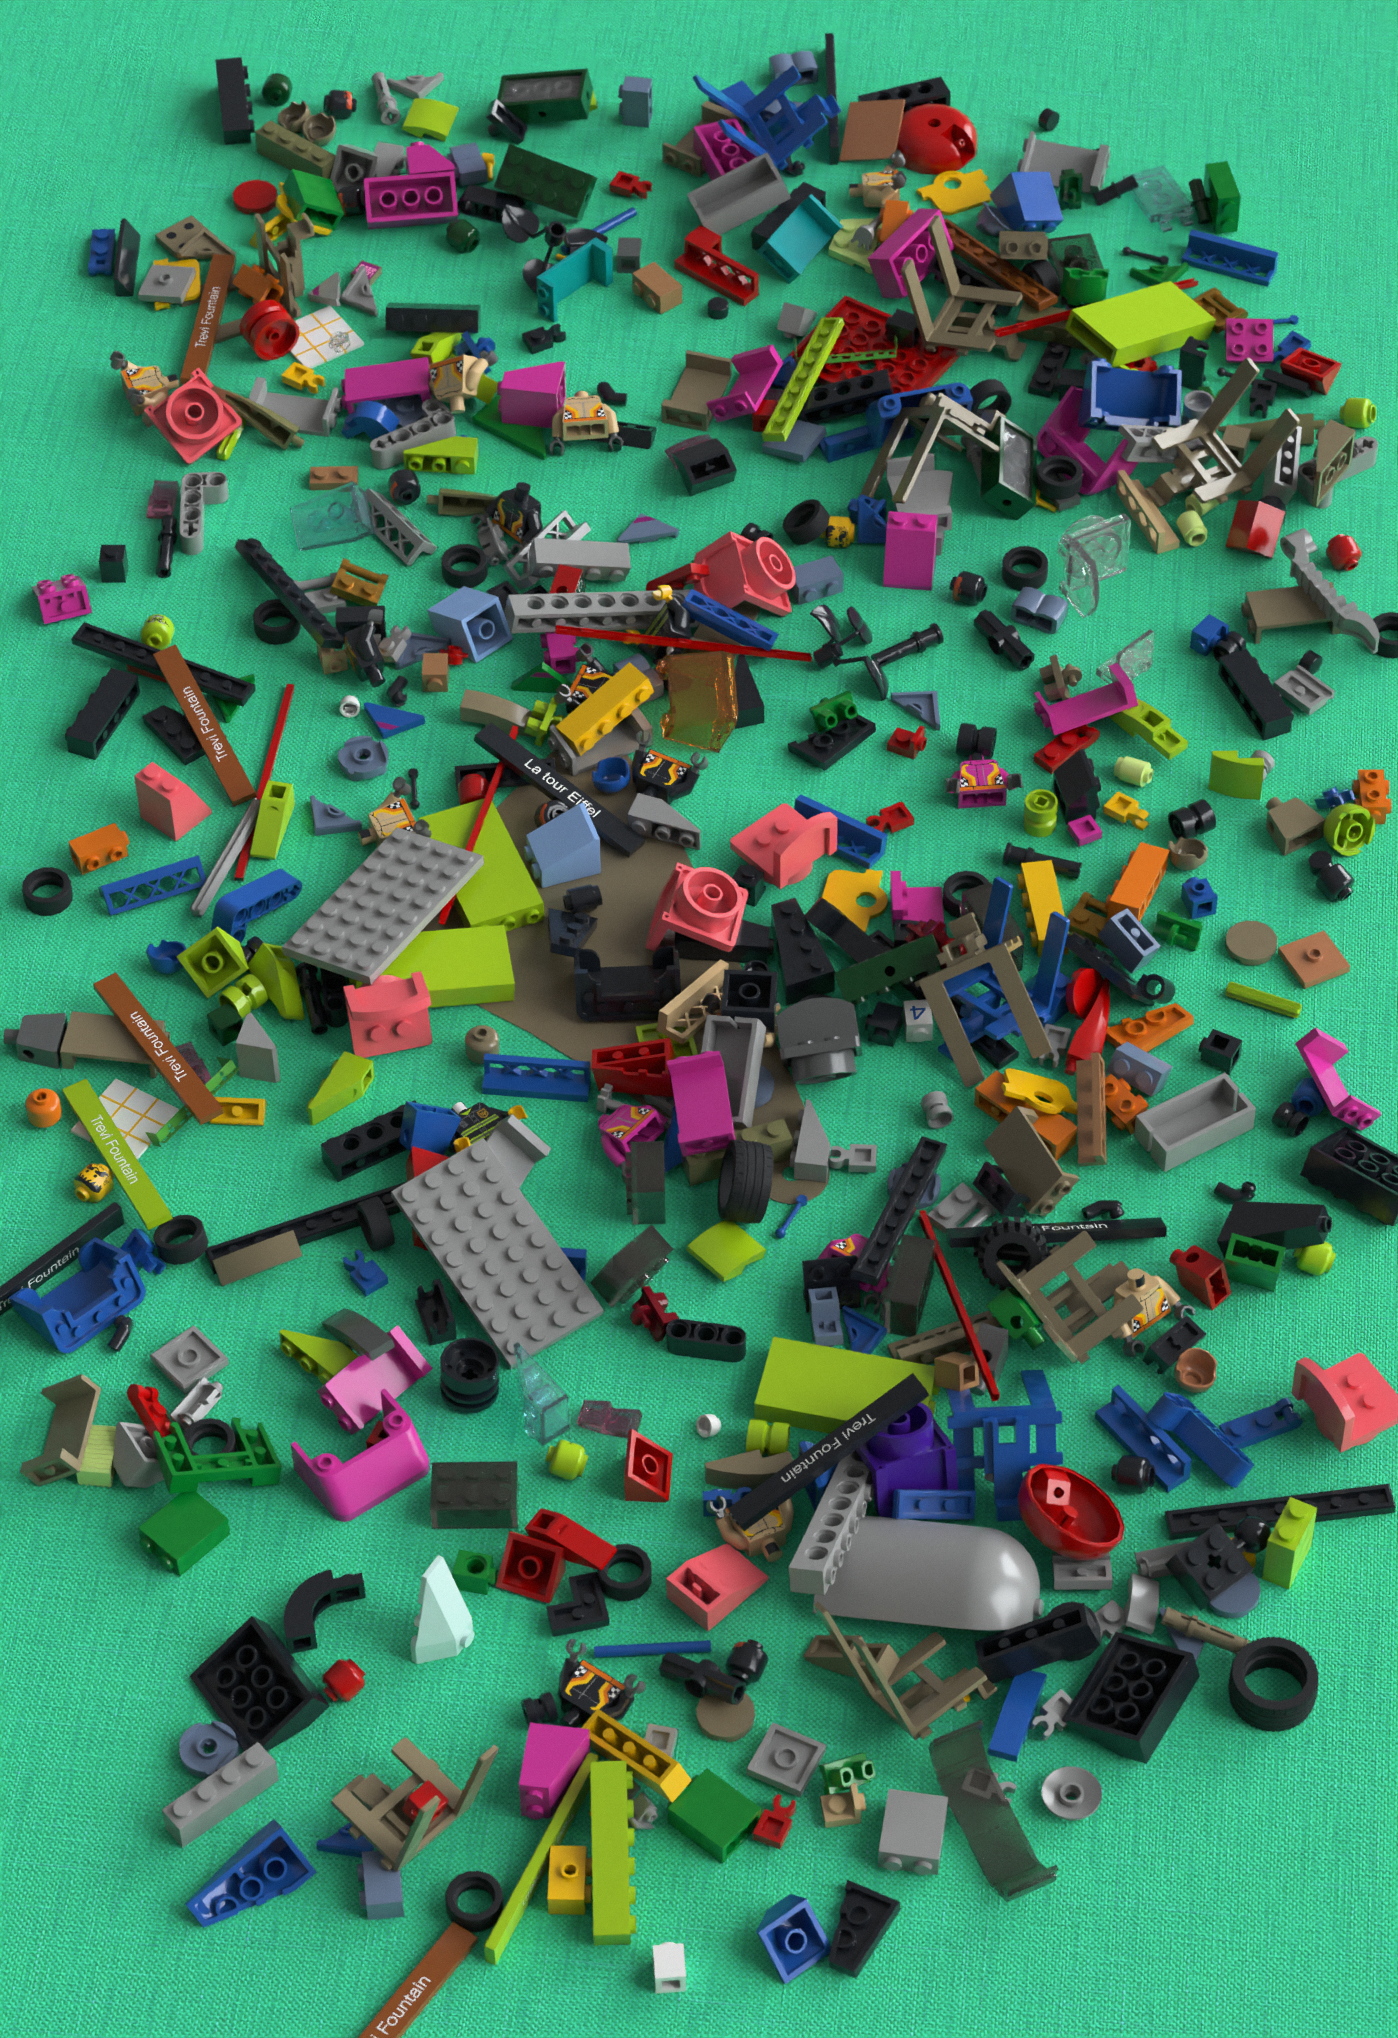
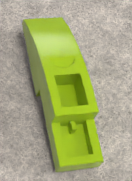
(1152, 727)

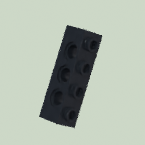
(915, 94)
(845, 397)
(364, 1145)

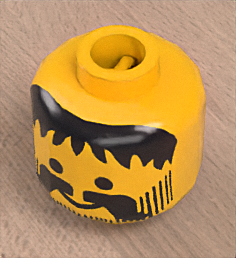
(839, 532)
(93, 1183)

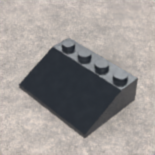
(1356, 1172)
(259, 1687)
(1133, 1695)

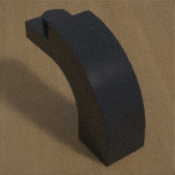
(311, 1599)

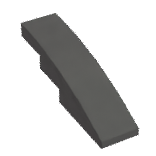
(358, 1333)

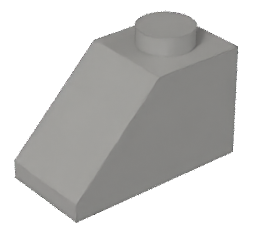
(795, 320)

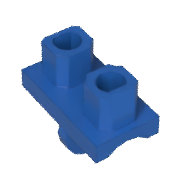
(468, 347)

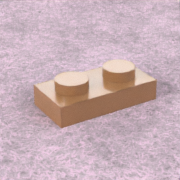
(332, 477)

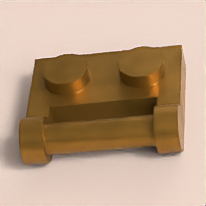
(1219, 308)
(355, 588)
(1086, 922)

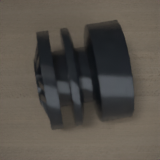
(469, 1375)

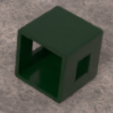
(225, 1024)

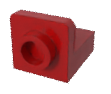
(907, 743)

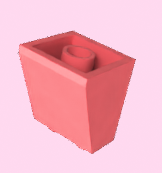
(168, 802)

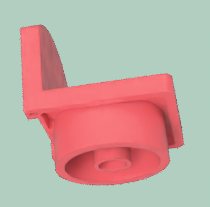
(193, 418)
(747, 572)
(786, 844)
(699, 905)
(388, 1015)
(1348, 1399)

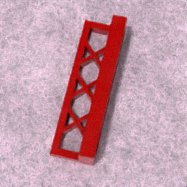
(718, 275)

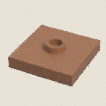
(1314, 959)

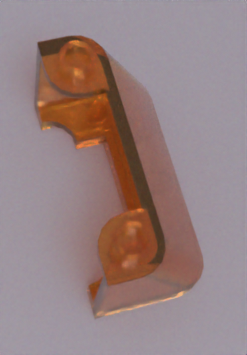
(700, 698)

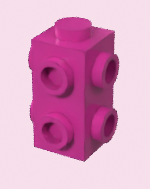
(560, 652)

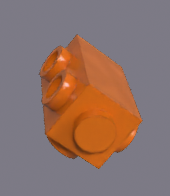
(892, 216)
(257, 285)
(1371, 793)
(98, 848)
(1122, 1103)

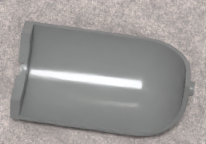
(935, 1576)

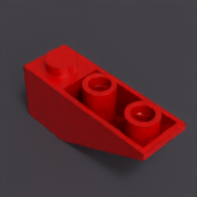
(579, 1543)

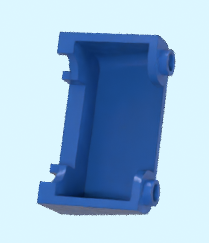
(1129, 397)
(883, 411)
(87, 1300)

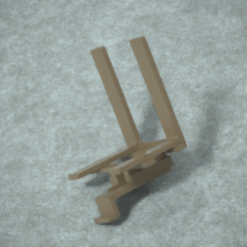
(289, 267)
(968, 330)
(941, 412)
(1229, 474)
(967, 932)
(1080, 1296)
(923, 1701)
(378, 1811)

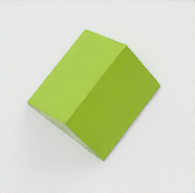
(214, 961)

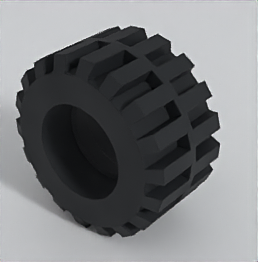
(1006, 1233)

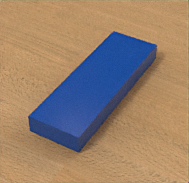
(933, 1504)

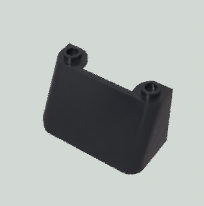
(625, 990)

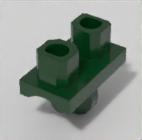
(1070, 189)

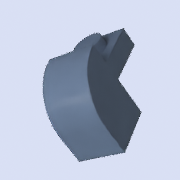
(825, 1316)

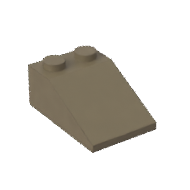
(1331, 457)

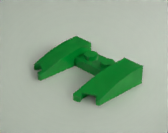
(183, 1471)

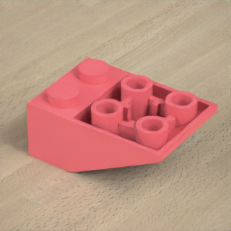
(713, 1584)

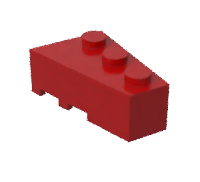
(635, 1067)

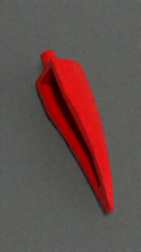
(1092, 1032)

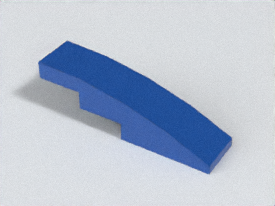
(1017, 1715)

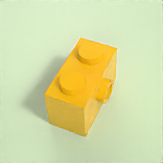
(568, 1880)

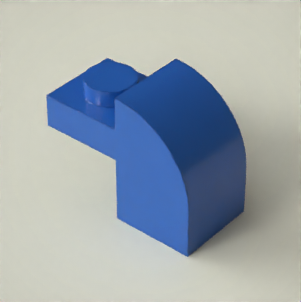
(372, 419)

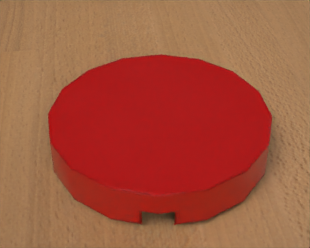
(255, 197)
(1083, 991)

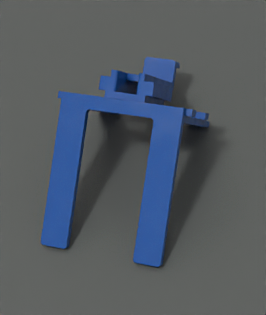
(786, 129)
(984, 1013)
(1009, 1459)

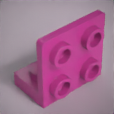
(1249, 340)
(62, 598)
(914, 902)

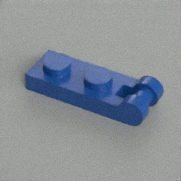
(102, 252)
(1262, 1424)

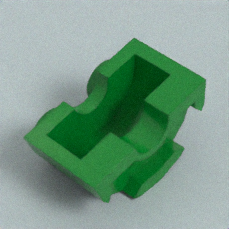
(1084, 286)

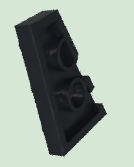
(861, 1927)

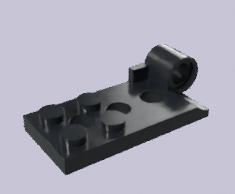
(1103, 963)

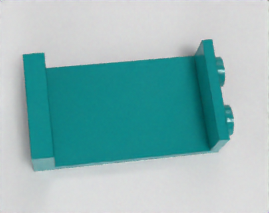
(799, 238)
(572, 273)

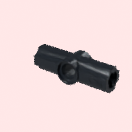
(1004, 639)
(702, 1678)

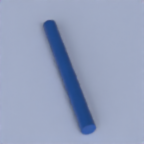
(610, 224)
(652, 1649)

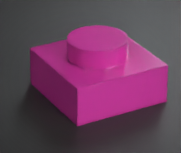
(1084, 830)

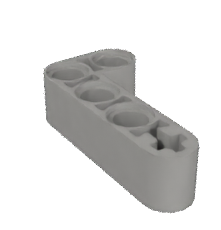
(435, 426)
(1363, 458)
(196, 491)

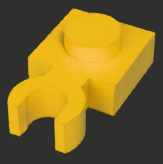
(302, 376)

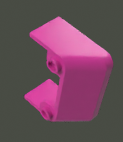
(1065, 438)
(370, 1476)

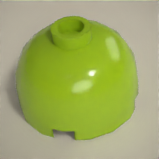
(1348, 828)

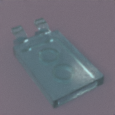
(1161, 197)

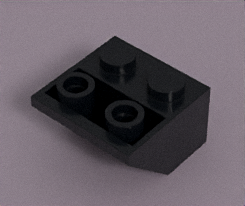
(705, 466)
(1077, 787)

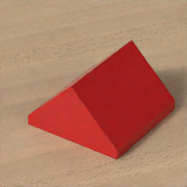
(1312, 369)
(1255, 528)
(646, 1470)
(531, 1567)

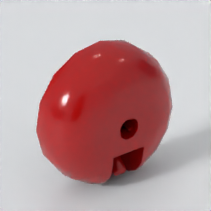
(936, 139)
(1069, 1513)

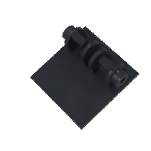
(832, 1273)

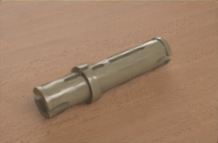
(1199, 1629)

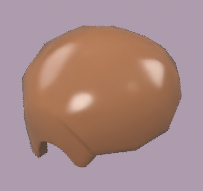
(1195, 1370)

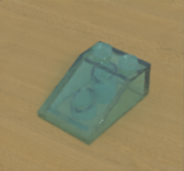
(333, 518)
(541, 1399)

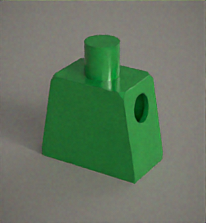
(1009, 1309)

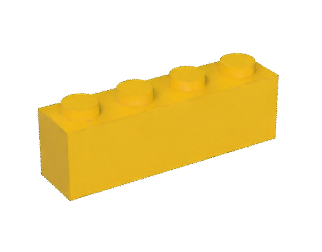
(605, 709)
(1040, 898)
(645, 1760)

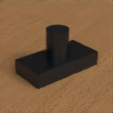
(505, 122)

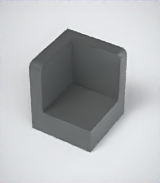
(628, 255)

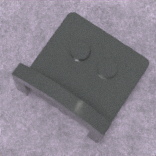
(819, 1040)

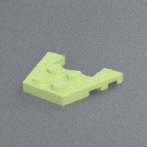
(848, 252)

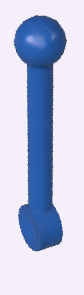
(1292, 320)
(801, 1201)

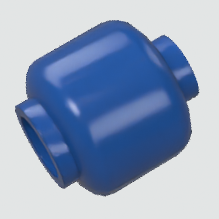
(1307, 1097)

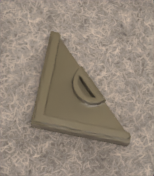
(203, 246)

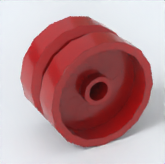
(269, 330)

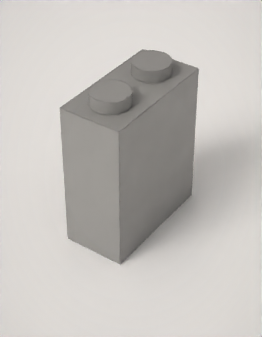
(912, 1832)

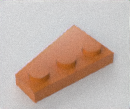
(1151, 1029)

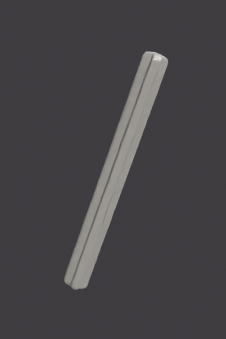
(226, 859)

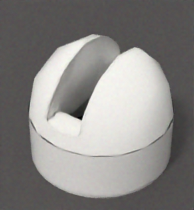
(349, 706)
(708, 1425)

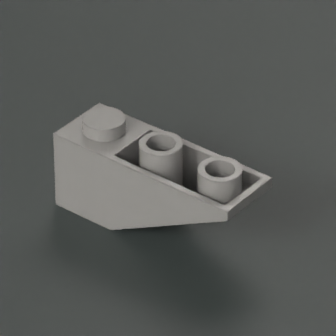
(391, 159)
(660, 821)
(813, 1147)

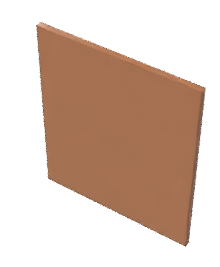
(872, 130)

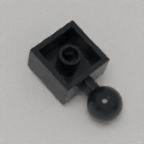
(1222, 1555)

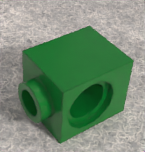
(470, 1562)

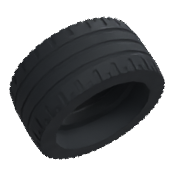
(745, 1181)
(1278, 1654)

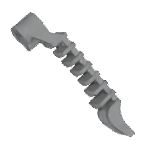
(1344, 616)

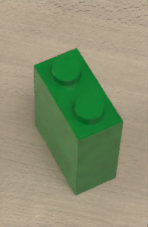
(314, 197)
(1223, 197)
(1253, 1262)
(183, 1531)
(713, 1815)

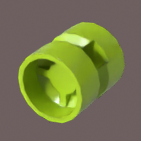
(1040, 813)
(245, 995)
(768, 1438)

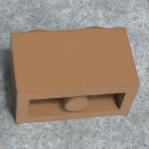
(657, 288)

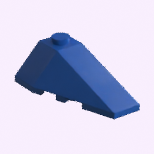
(257, 1872)

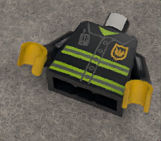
(670, 622)
(478, 1123)

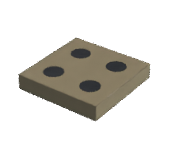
(179, 234)

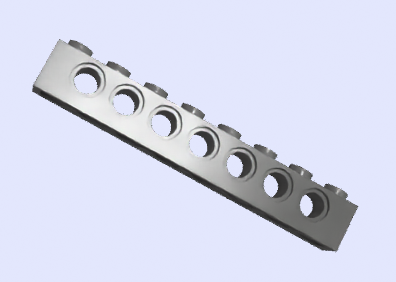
(585, 610)
(832, 1527)

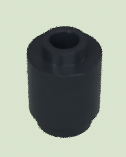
(582, 899)

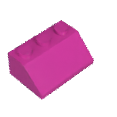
(425, 159)

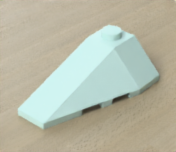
(443, 1618)

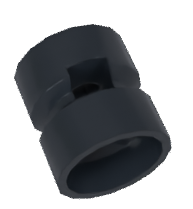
(972, 740)
(1193, 820)

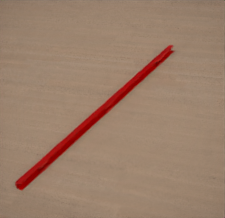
(1031, 324)
(682, 643)
(267, 772)
(480, 821)
(960, 1309)

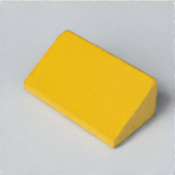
(273, 228)
(241, 1111)

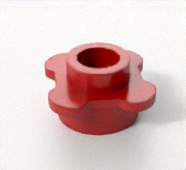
(455, 654)

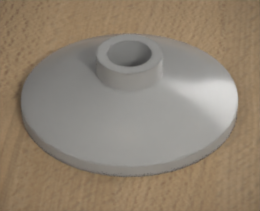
(1074, 1783)

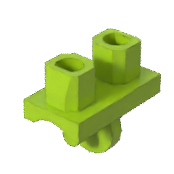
(545, 712)

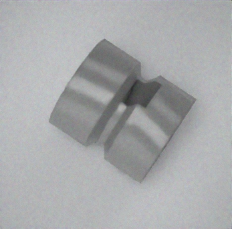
(1195, 405)

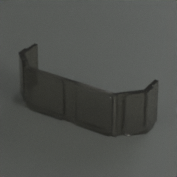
(986, 1814)

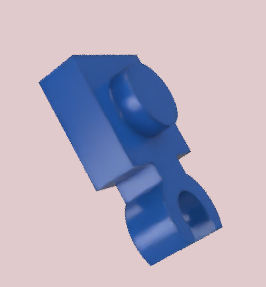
(1289, 345)
(1334, 797)
(365, 1276)

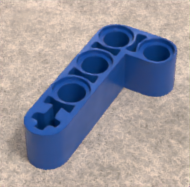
(254, 900)
(1209, 1443)

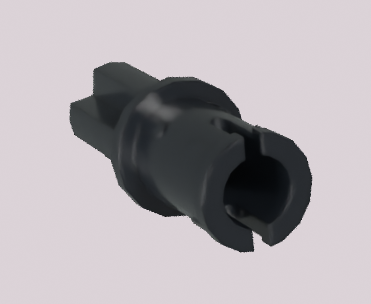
(1115, 190)

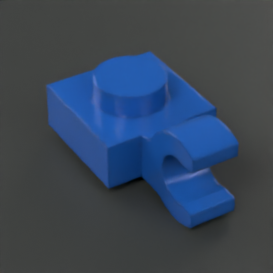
(141, 1249)
(730, 1498)

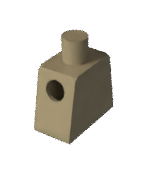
(1293, 824)

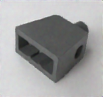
(39, 1038)
(996, 1351)

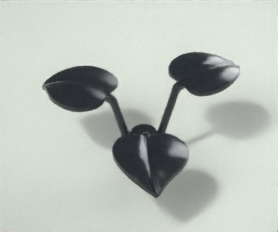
(521, 224)
(831, 652)

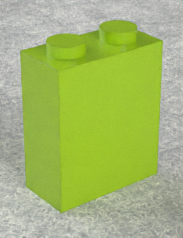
(1289, 1543)

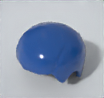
(611, 775)
(164, 958)

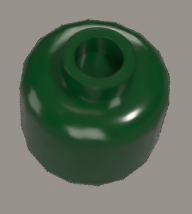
(277, 89)
(462, 236)

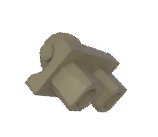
(1063, 678)

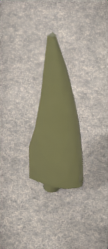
(263, 419)
(1261, 428)
(460, 502)

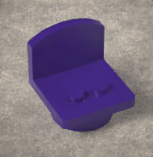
(909, 1456)

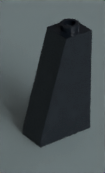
(751, 945)
(1277, 1224)

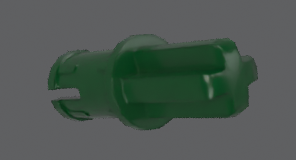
(1200, 201)

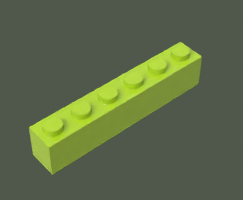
(611, 1853)

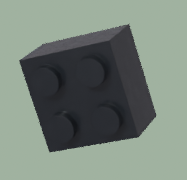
(750, 996)

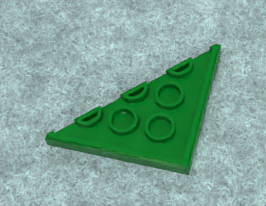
(526, 437)

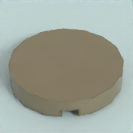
(1251, 942)
(724, 1720)

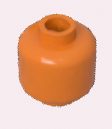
(43, 1108)

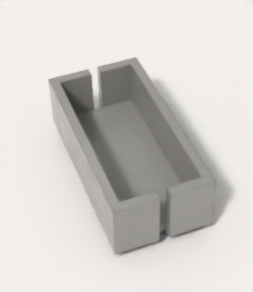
(739, 195)
(741, 1057)
(1194, 1122)

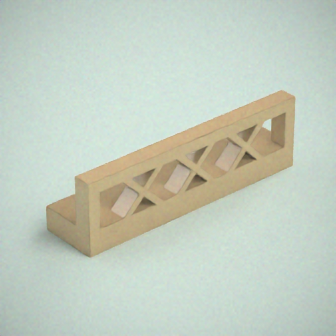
(1146, 514)
(689, 1002)

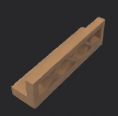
(1091, 1111)

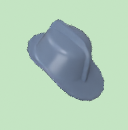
(991, 221)

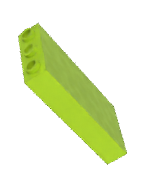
(1140, 323)
(502, 886)
(458, 965)
(827, 1386)

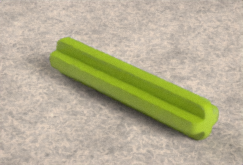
(228, 444)
(1263, 999)

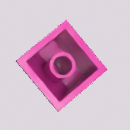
(532, 394)
(910, 550)
(549, 1767)

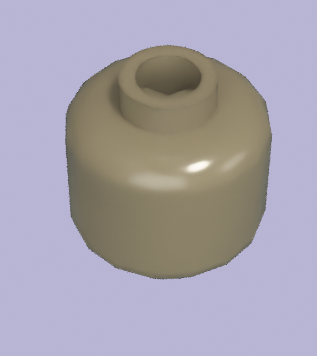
(479, 1041)

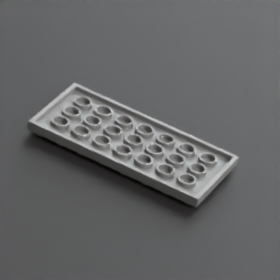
(383, 906)
(496, 1252)

